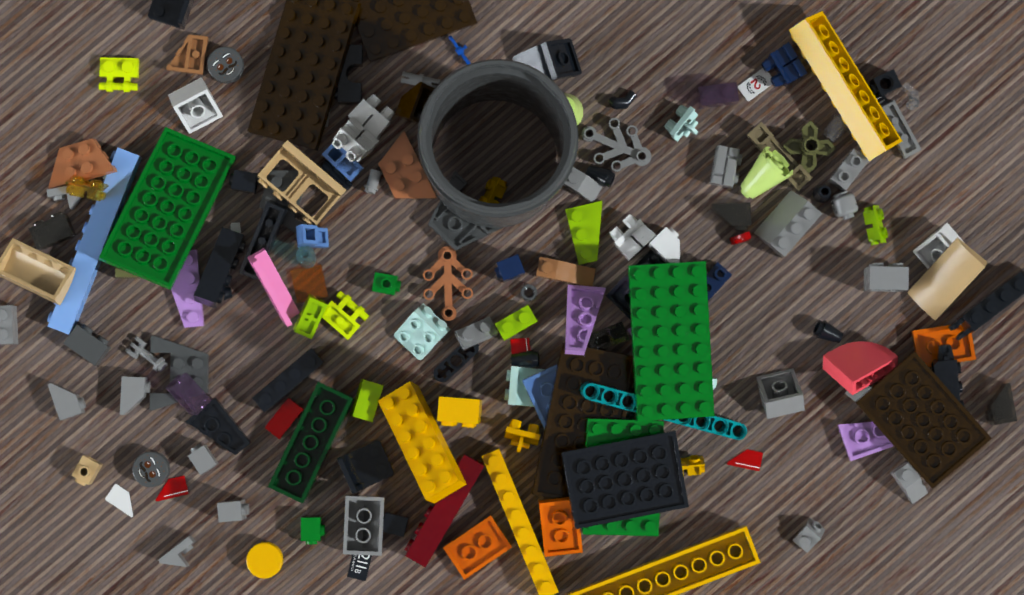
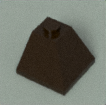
(413, 102)

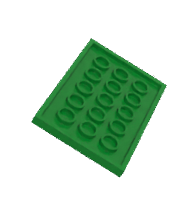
(611, 430)

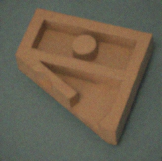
(190, 56)

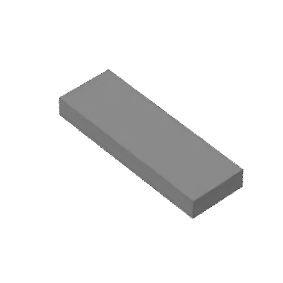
(909, 143)

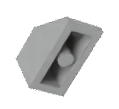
(583, 185)
(133, 392)
(67, 403)
(909, 482)

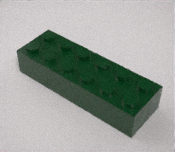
(311, 442)

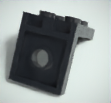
(620, 291)

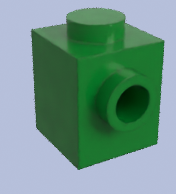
(386, 284)
(312, 529)

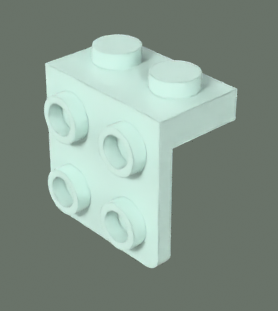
(421, 331)
(517, 392)

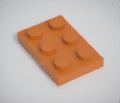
(927, 342)
(558, 528)
(477, 547)

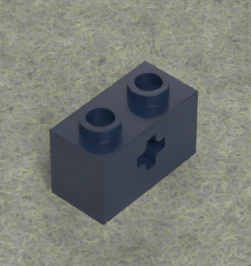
(509, 268)

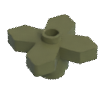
(819, 147)

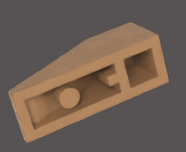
(565, 272)

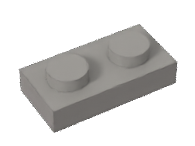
(476, 333)

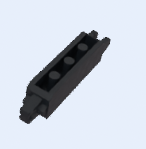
(990, 305)
(947, 370)

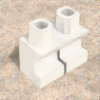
(378, 121)
(348, 139)
(638, 231)

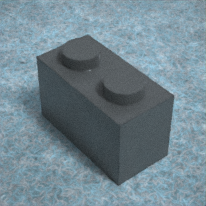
(87, 344)

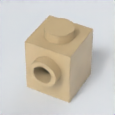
(86, 470)

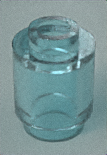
(307, 262)

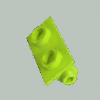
(875, 218)

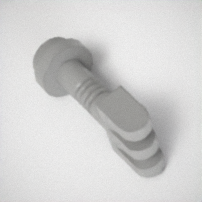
(159, 364)

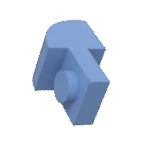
(341, 163)
(312, 236)

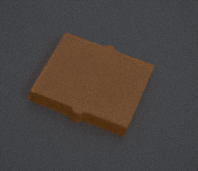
(309, 281)

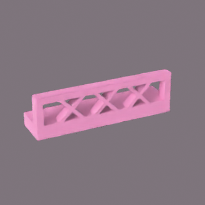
(273, 286)

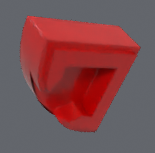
(740, 238)

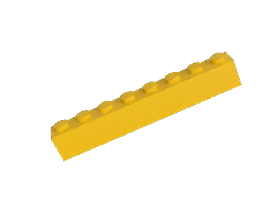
(519, 523)

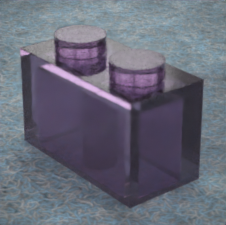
(717, 95)

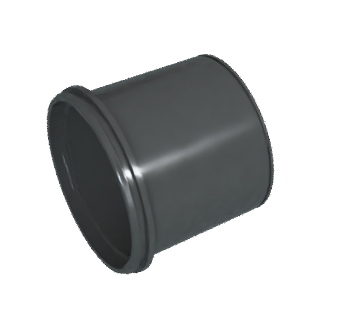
(506, 82)

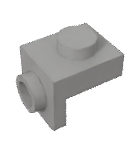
(809, 535)

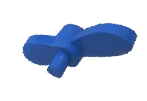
(459, 50)

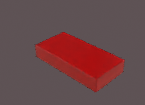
(284, 418)

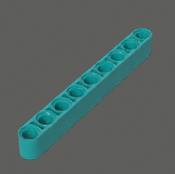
(708, 424)

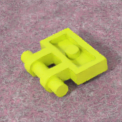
(119, 68)
(340, 319)

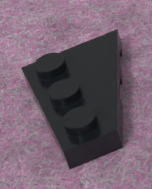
(220, 427)

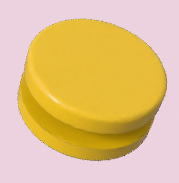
(264, 560)

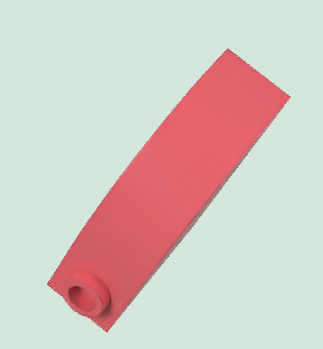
(859, 364)

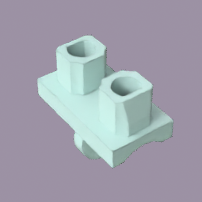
(685, 125)

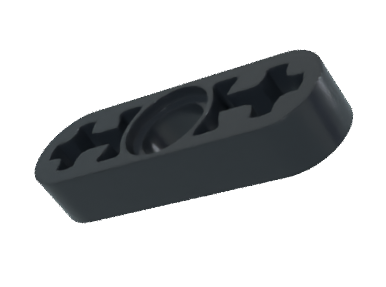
(441, 366)

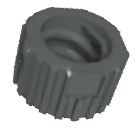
(523, 294)

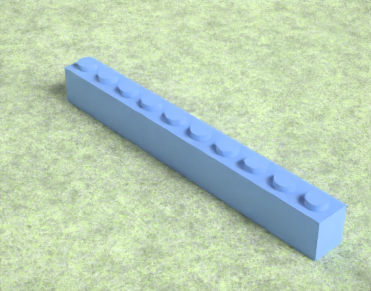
(100, 225)

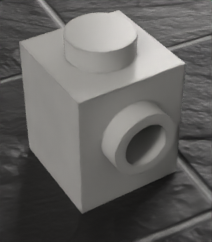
(202, 458)

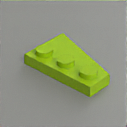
(585, 230)

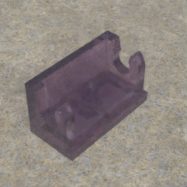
(188, 394)

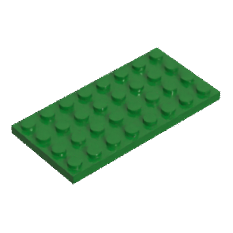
(167, 208)
(671, 341)

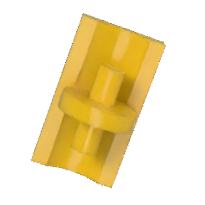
(520, 437)

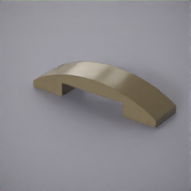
(762, 138)

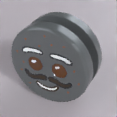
(225, 65)
(151, 469)

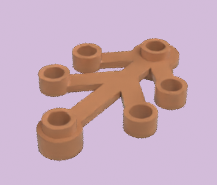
(447, 280)

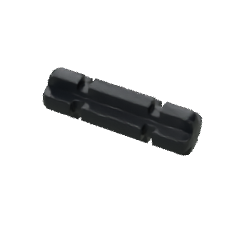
(335, 174)

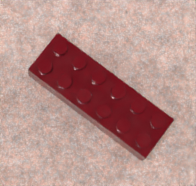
(442, 514)

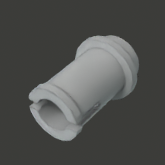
(373, 181)

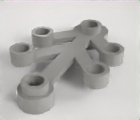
(619, 146)

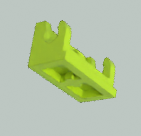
(310, 316)
(366, 400)

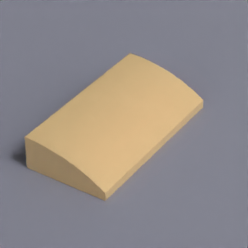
(36, 271)
(947, 278)

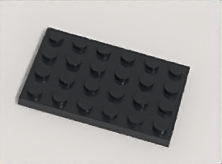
(624, 479)

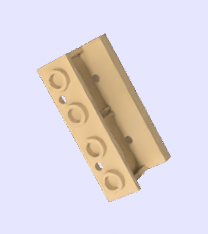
(308, 175)

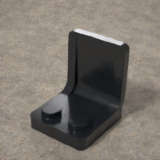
(171, 12)
(553, 58)
(368, 464)

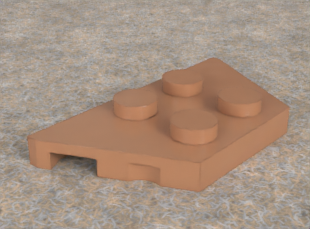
(81, 160)
(405, 172)

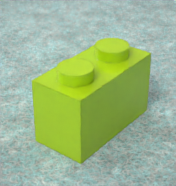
(516, 322)

